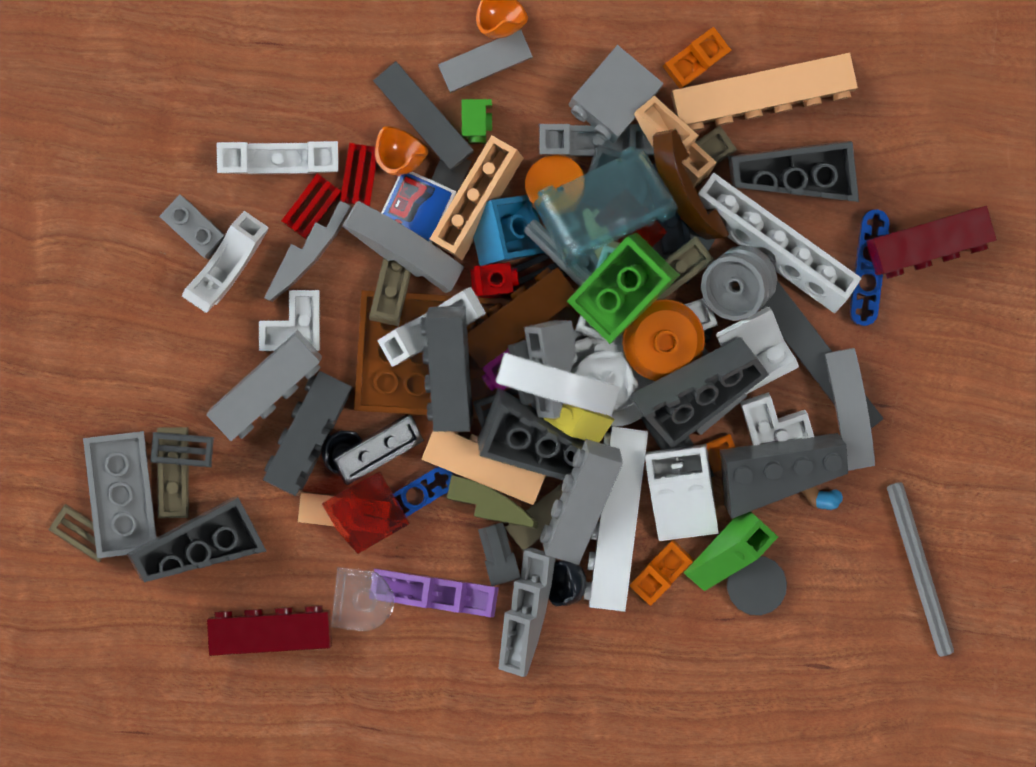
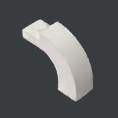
(226, 263)
(407, 339)

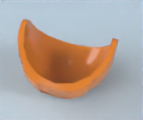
(500, 18)
(399, 151)

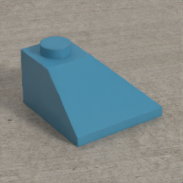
(501, 231)

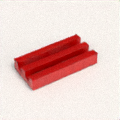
(347, 174)
(302, 198)

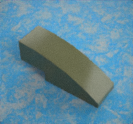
(489, 502)

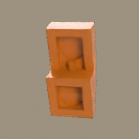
(697, 58)
(661, 572)

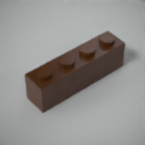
(528, 308)

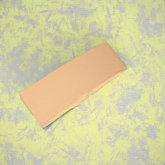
(657, 117)

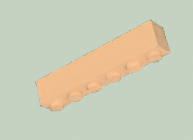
(764, 91)

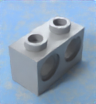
(193, 226)

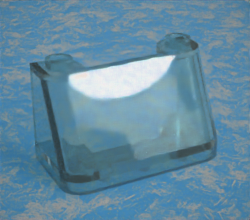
(604, 205)

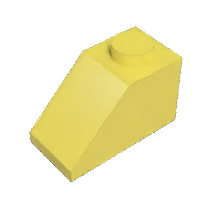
(582, 423)

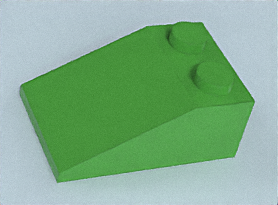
(623, 287)

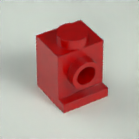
(487, 288)

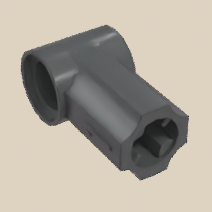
(499, 560)

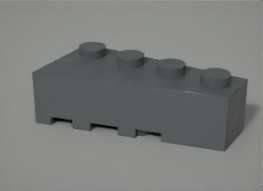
(805, 170)
(699, 390)
(308, 432)
(524, 440)
(777, 470)
(205, 540)

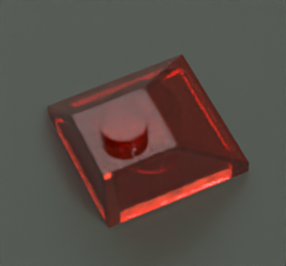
(366, 513)

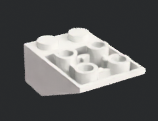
(681, 492)

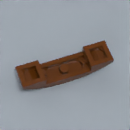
(668, 155)

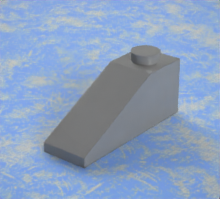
(553, 346)

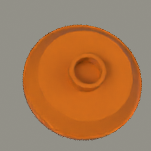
(663, 339)

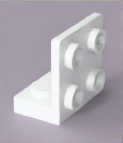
(765, 341)

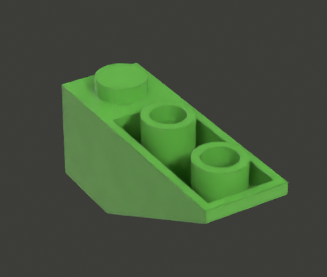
(731, 550)

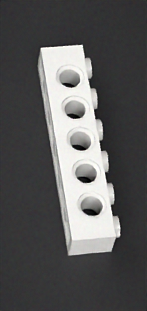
(788, 250)

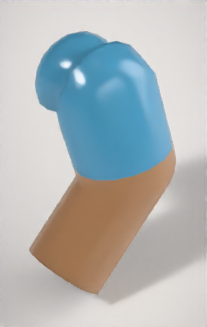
(823, 499)

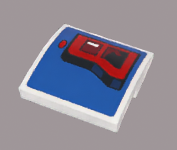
(418, 203)

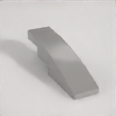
(403, 245)
(299, 261)
(527, 613)

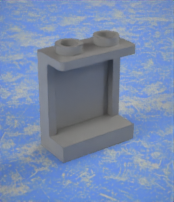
(614, 94)

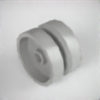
(739, 283)

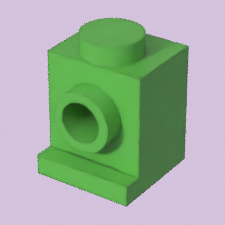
(476, 120)

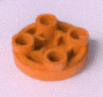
(550, 171)

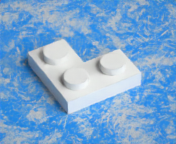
(303, 316)
(767, 428)

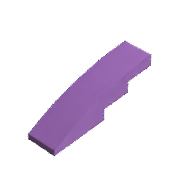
(441, 593)

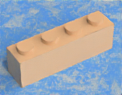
(483, 183)
(463, 458)

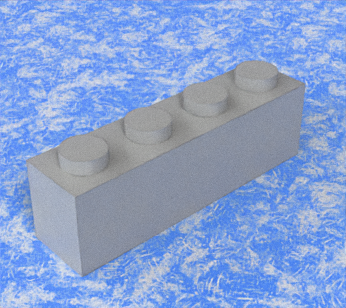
(264, 386)
(581, 501)

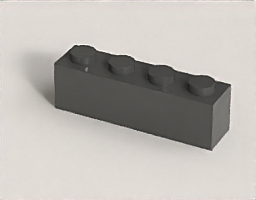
(448, 368)

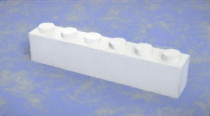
(617, 524)

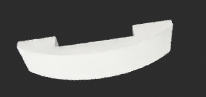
(277, 158)
(557, 384)

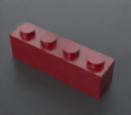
(930, 241)
(269, 632)

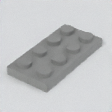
(119, 493)

